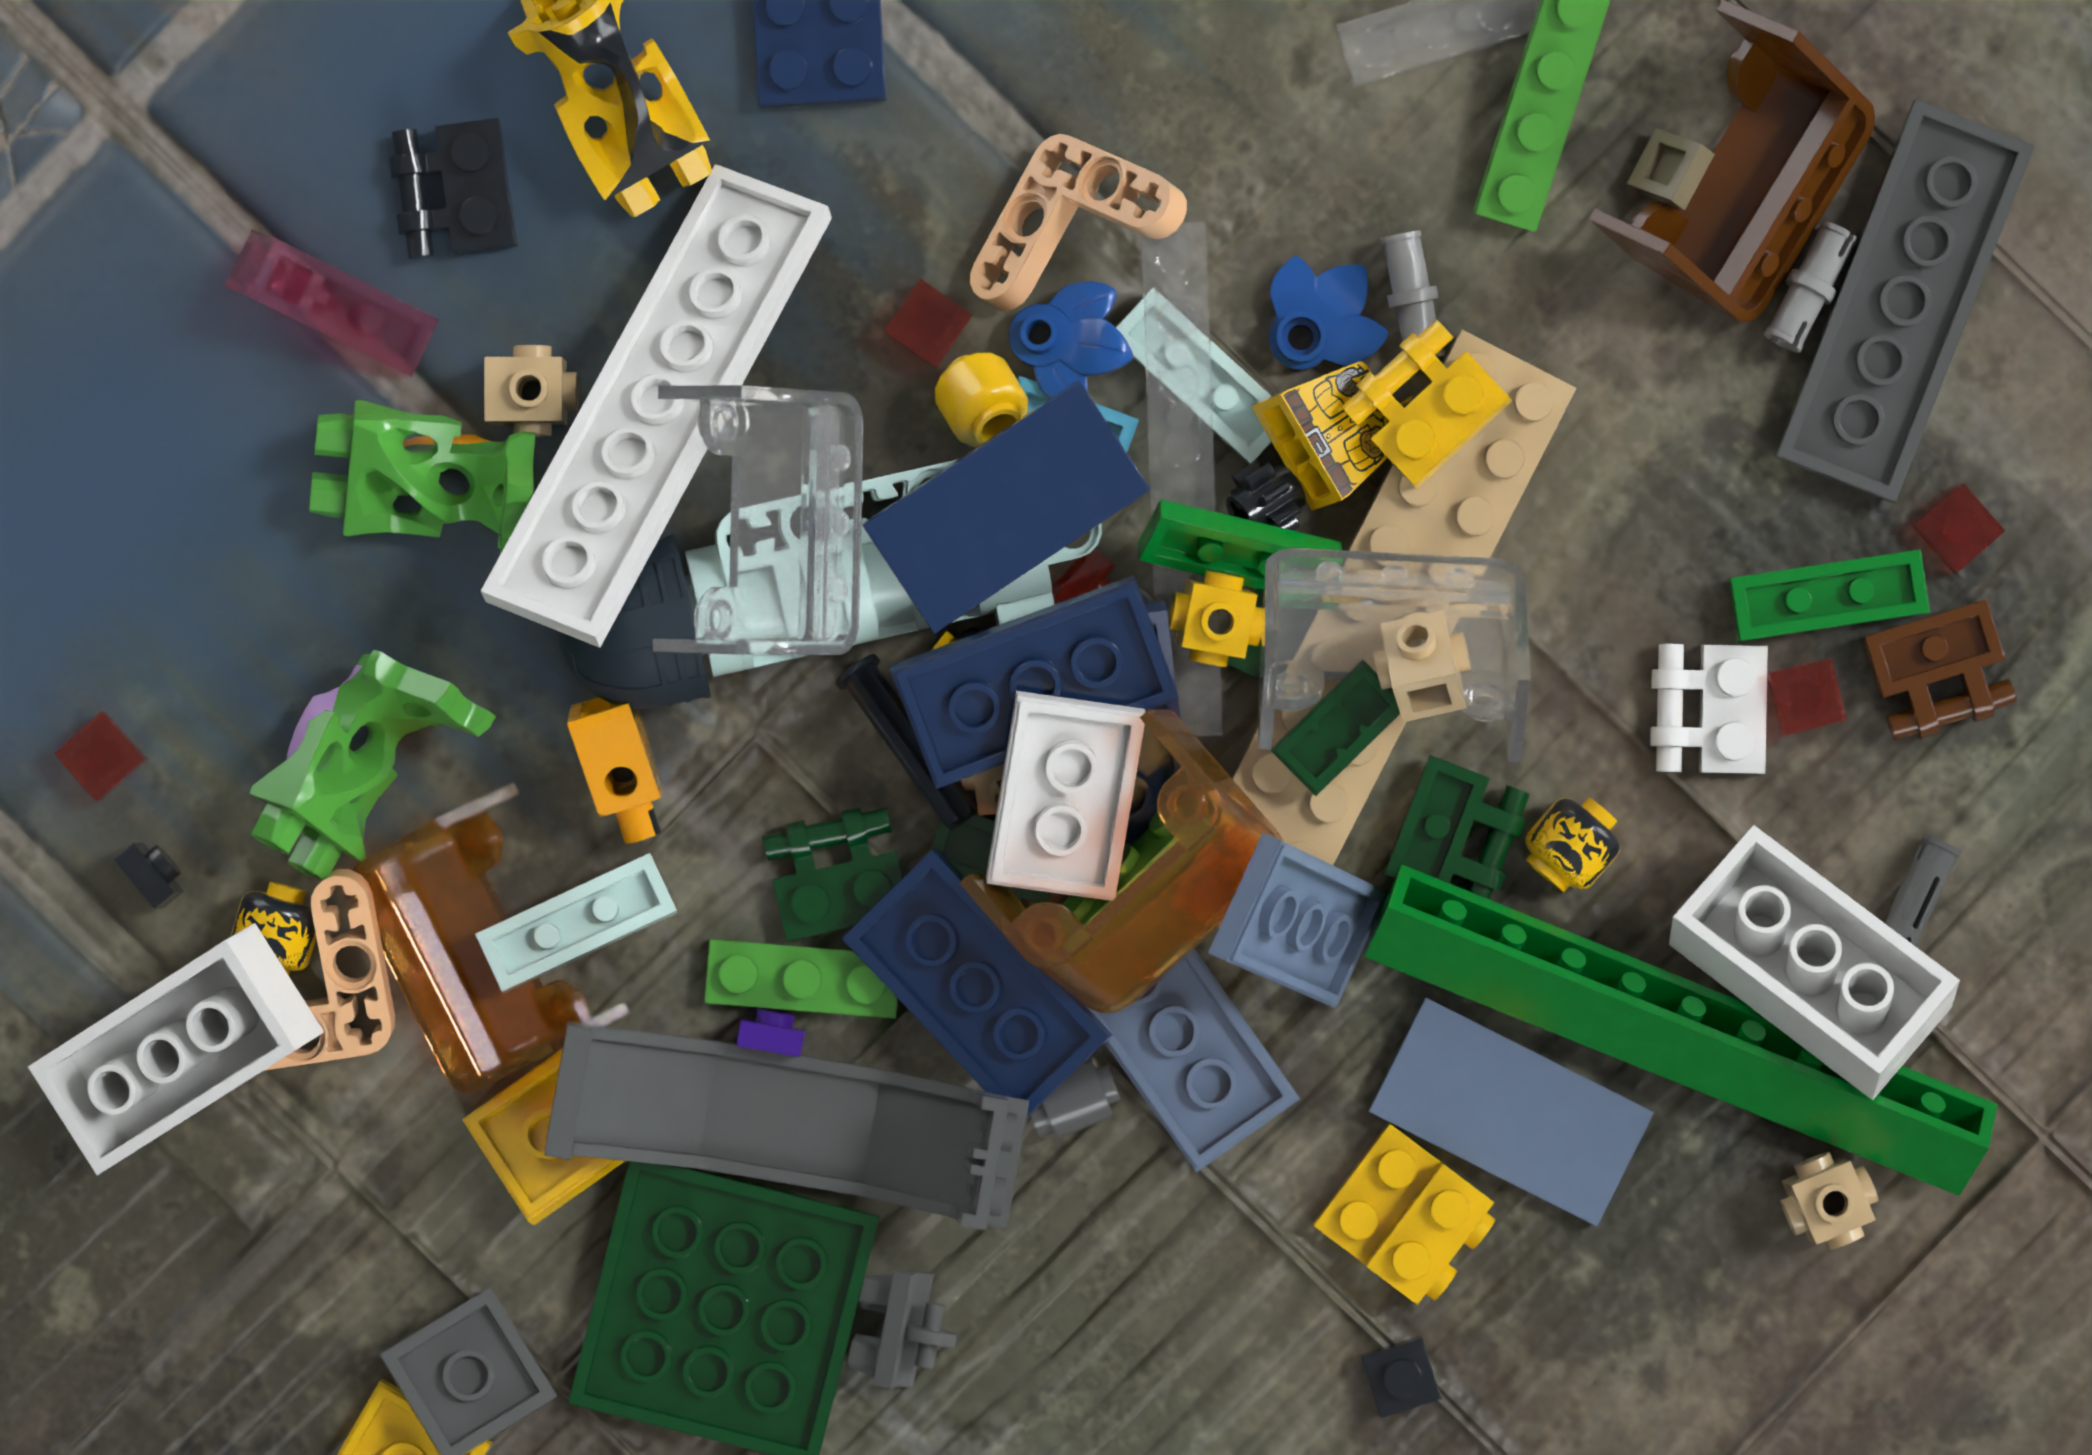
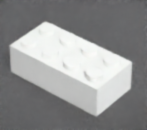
(1813, 962)
(176, 1048)

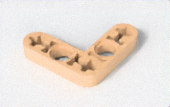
(1060, 197)
(334, 1012)

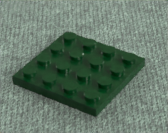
(724, 1309)

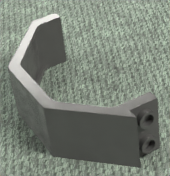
(787, 1121)

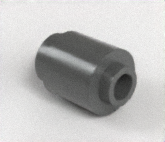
(1078, 1102)

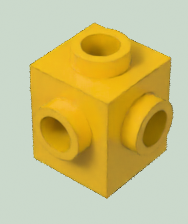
(1192, 609)

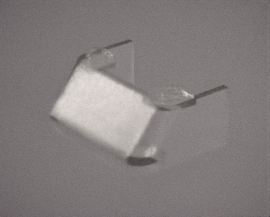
(790, 521)
(1327, 616)

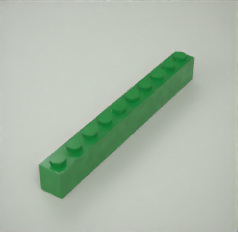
(1672, 1029)

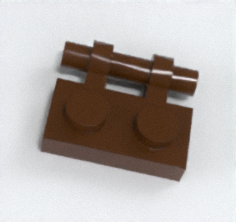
(1935, 650)

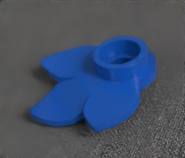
(1328, 309)
(1079, 339)

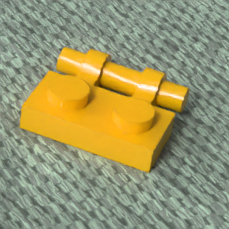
(1440, 417)

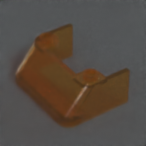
(428, 908)
(1165, 908)

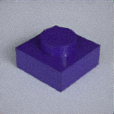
(772, 1033)

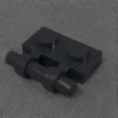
(473, 184)

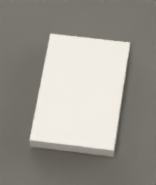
(1065, 796)

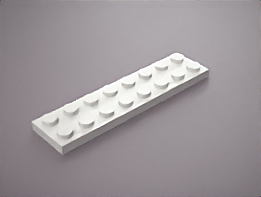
(634, 452)

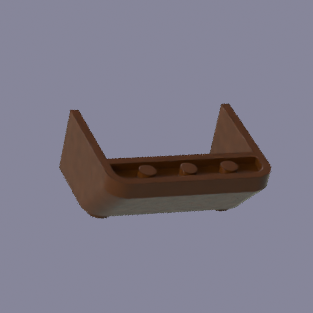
(1768, 175)

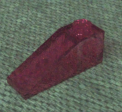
(331, 302)

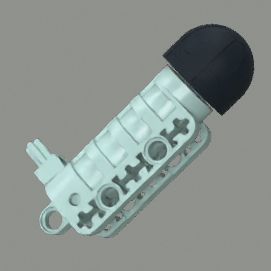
(666, 600)

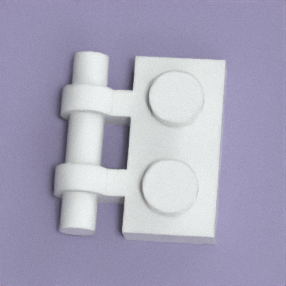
(1731, 708)

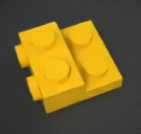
(1406, 1215)

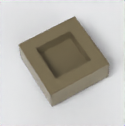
(1670, 169)

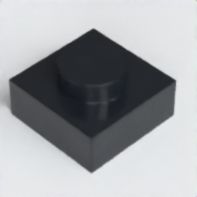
(151, 873)
(1401, 1376)

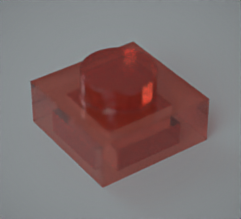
(928, 323)
(1958, 528)
(1083, 576)
(1806, 696)
(101, 756)

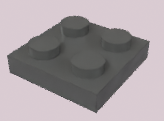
(468, 1375)

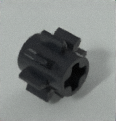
(1267, 496)

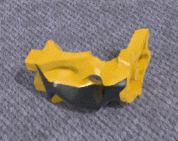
(639, 132)

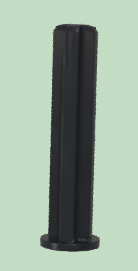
(891, 721)

